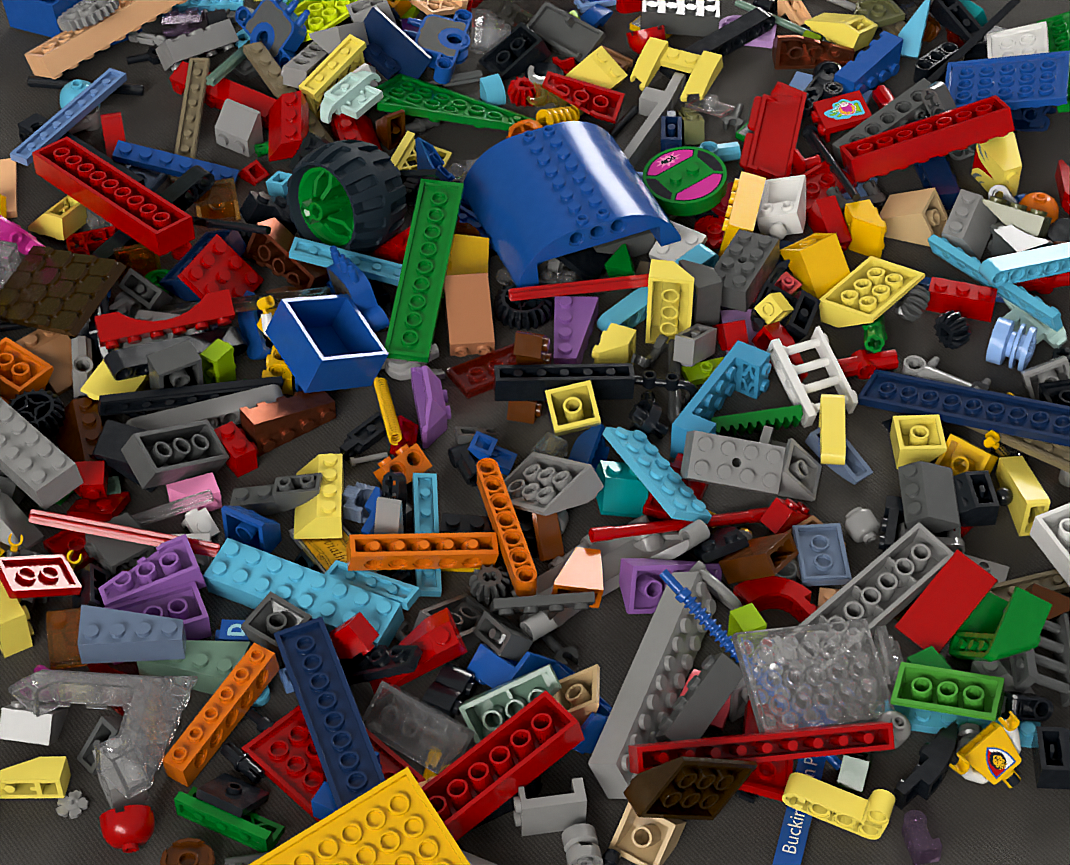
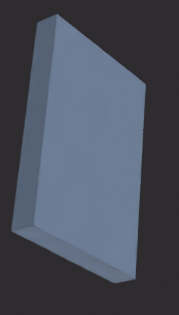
(821, 554)

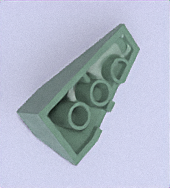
(497, 705)

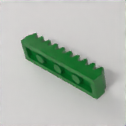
(757, 419)

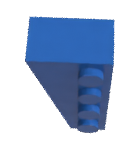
(871, 66)

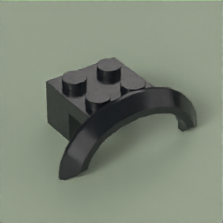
(804, 305)

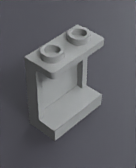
(550, 812)

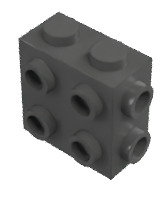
(117, 554)

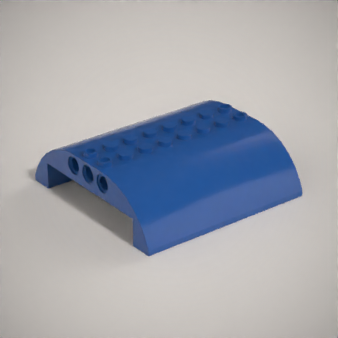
(559, 195)

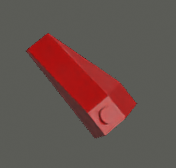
(590, 98)
(438, 641)

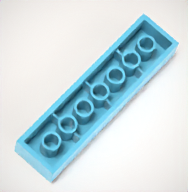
(250, 574)

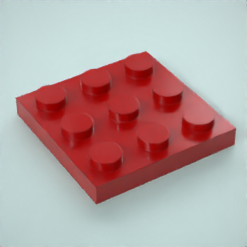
(218, 269)

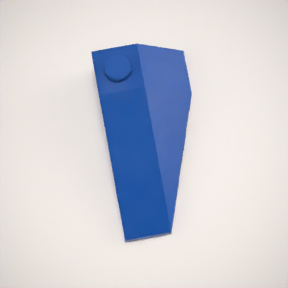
(430, 159)

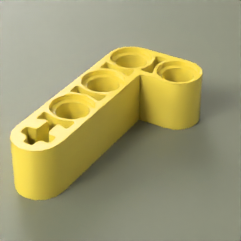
(832, 429)
(840, 807)

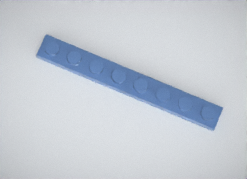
(69, 115)

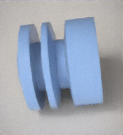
(1011, 344)

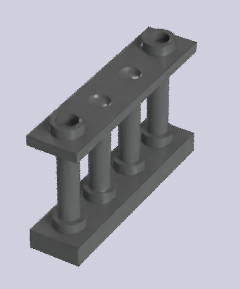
(1024, 664)

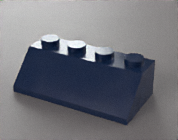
(179, 288)

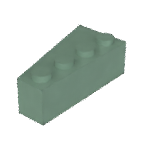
(206, 659)

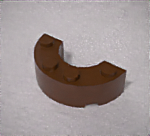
(529, 350)

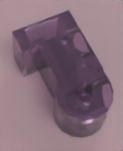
(918, 839)

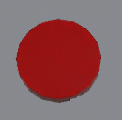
(712, 228)

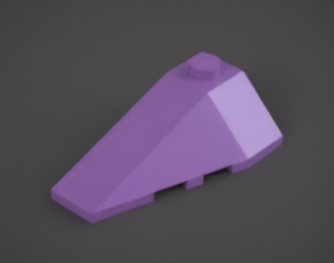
(166, 568)
(644, 587)

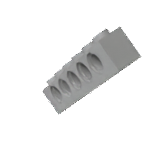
(303, 65)

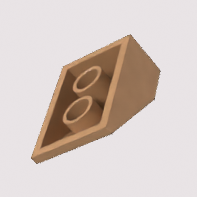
(56, 351)

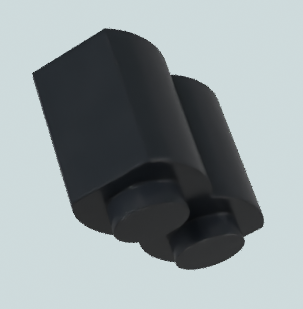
(450, 689)

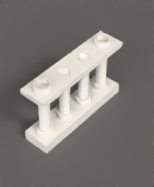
(789, 373)

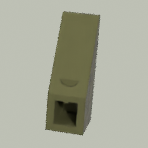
(692, 126)

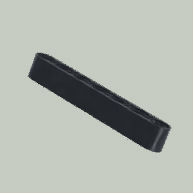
(730, 36)
(181, 193)
(133, 362)

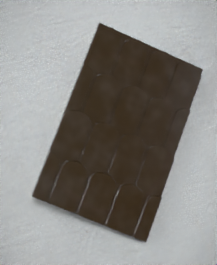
(57, 289)

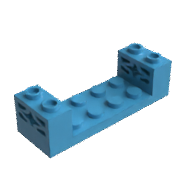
(741, 370)

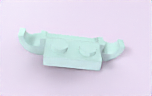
(351, 96)
(1045, 333)

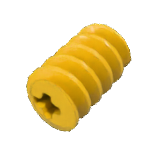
(557, 115)

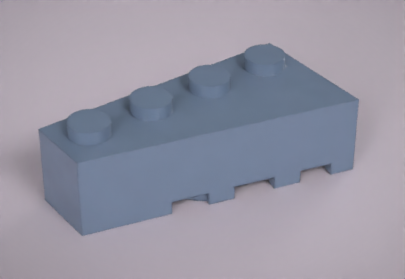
(128, 636)

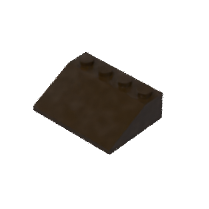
(687, 787)

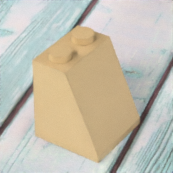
(914, 216)

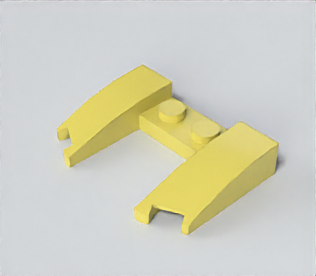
(702, 67)

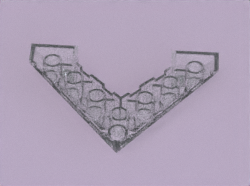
(148, 724)

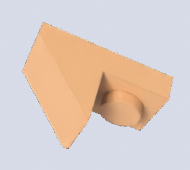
(794, 10)

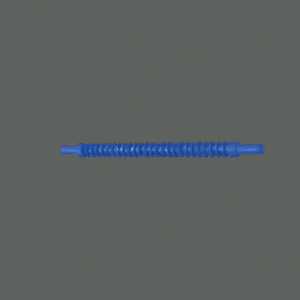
(684, 595)

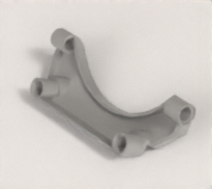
(652, 546)

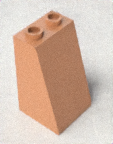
(468, 314)

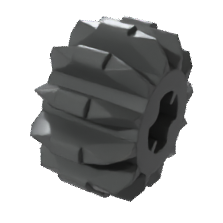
(913, 303)
(489, 583)

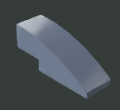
(854, 468)

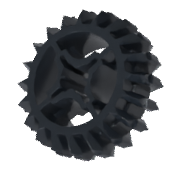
(521, 313)
(41, 410)

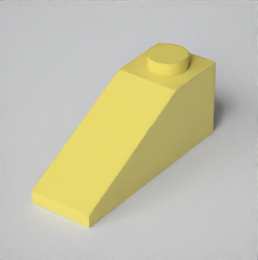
(36, 779)

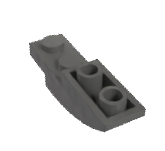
(281, 496)

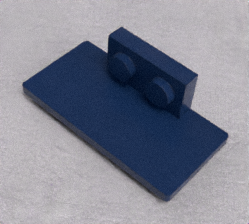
(392, 49)

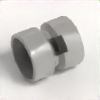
(581, 845)

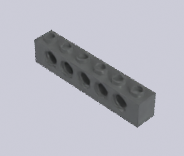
(899, 112)

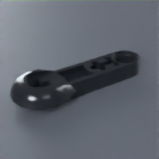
(822, 73)

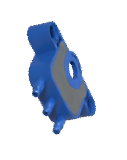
(275, 26)
(444, 41)
(350, 280)

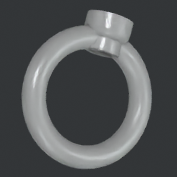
(716, 587)

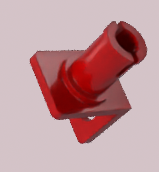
(802, 164)

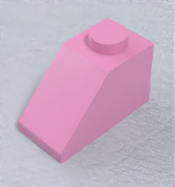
(195, 485)

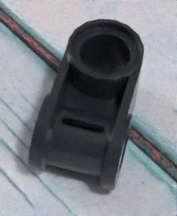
(1024, 706)

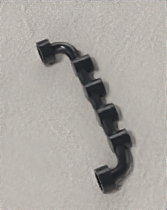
(671, 383)

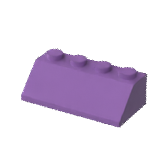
(176, 602)

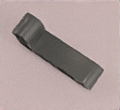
(938, 99)

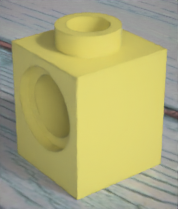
(773, 308)

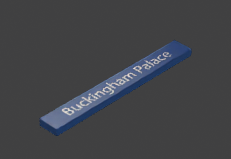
(796, 823)

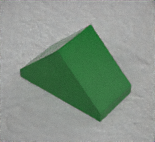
(620, 263)

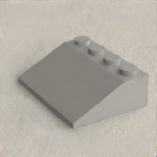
(551, 484)

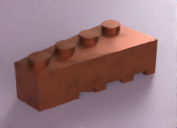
(273, 253)
(286, 419)

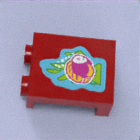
(839, 113)

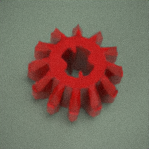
(519, 90)

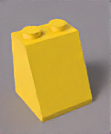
(817, 262)

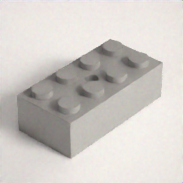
(710, 457)

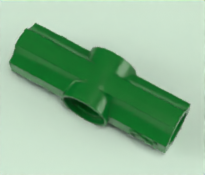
(875, 334)

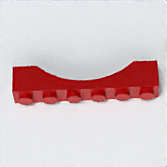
(117, 328)

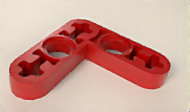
(86, 242)

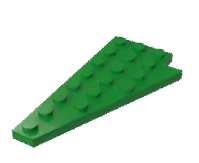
(439, 104)

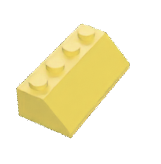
(668, 300)
(324, 513)

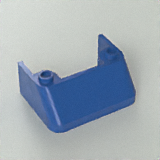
(594, 723)

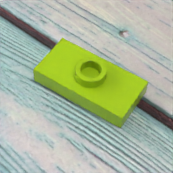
(701, 371)

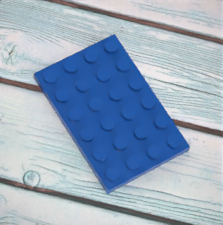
(1016, 80)

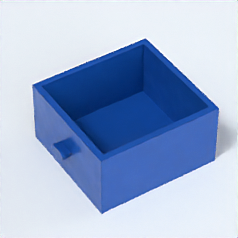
(37, 15)
(326, 343)

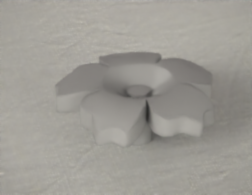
(72, 805)

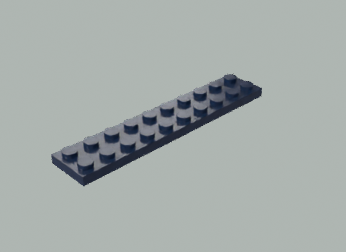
(968, 406)
(329, 710)

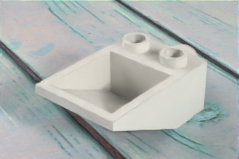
(783, 207)

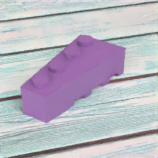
(573, 326)

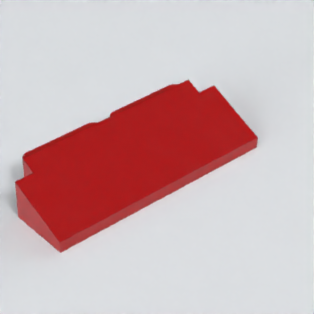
(775, 131)

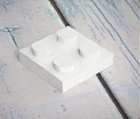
(673, 251)

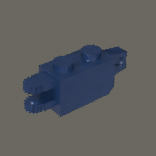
(670, 131)

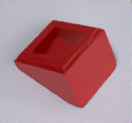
(254, 173)

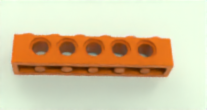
(421, 551)
(220, 715)

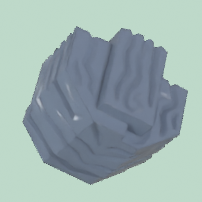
(354, 500)

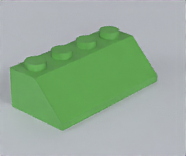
(949, 691)

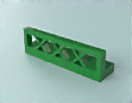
(229, 825)

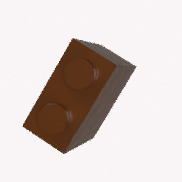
(760, 559)

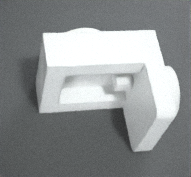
(200, 522)

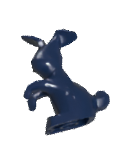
(1032, 118)

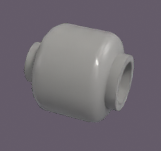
(862, 525)
(901, 726)

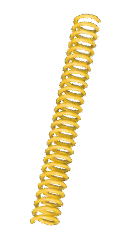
(387, 409)

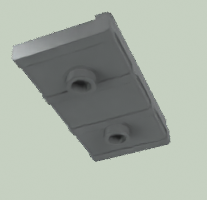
(565, 32)

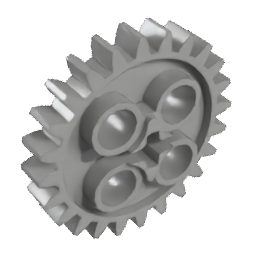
(86, 14)

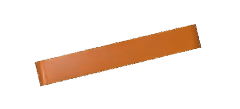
(507, 527)

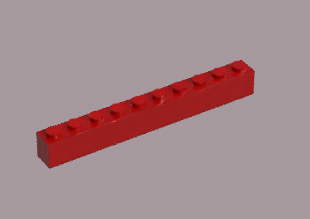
(769, 746)

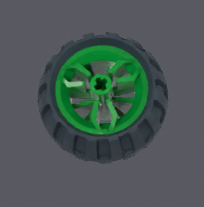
(347, 196)

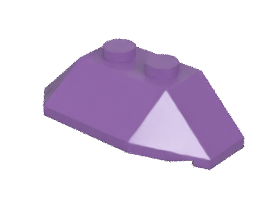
(429, 404)

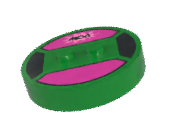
(686, 180)

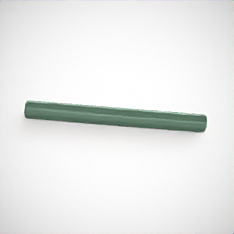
(226, 67)

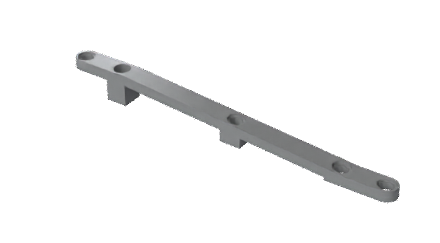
(653, 104)

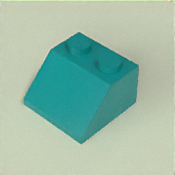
(622, 490)

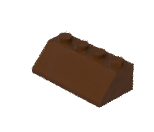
(80, 430)

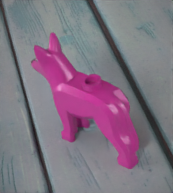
(14, 233)

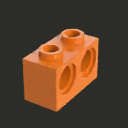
(401, 464)

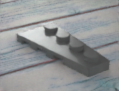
(538, 603)

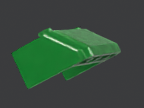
(998, 635)

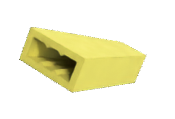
(1028, 494)

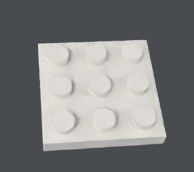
(1019, 41)

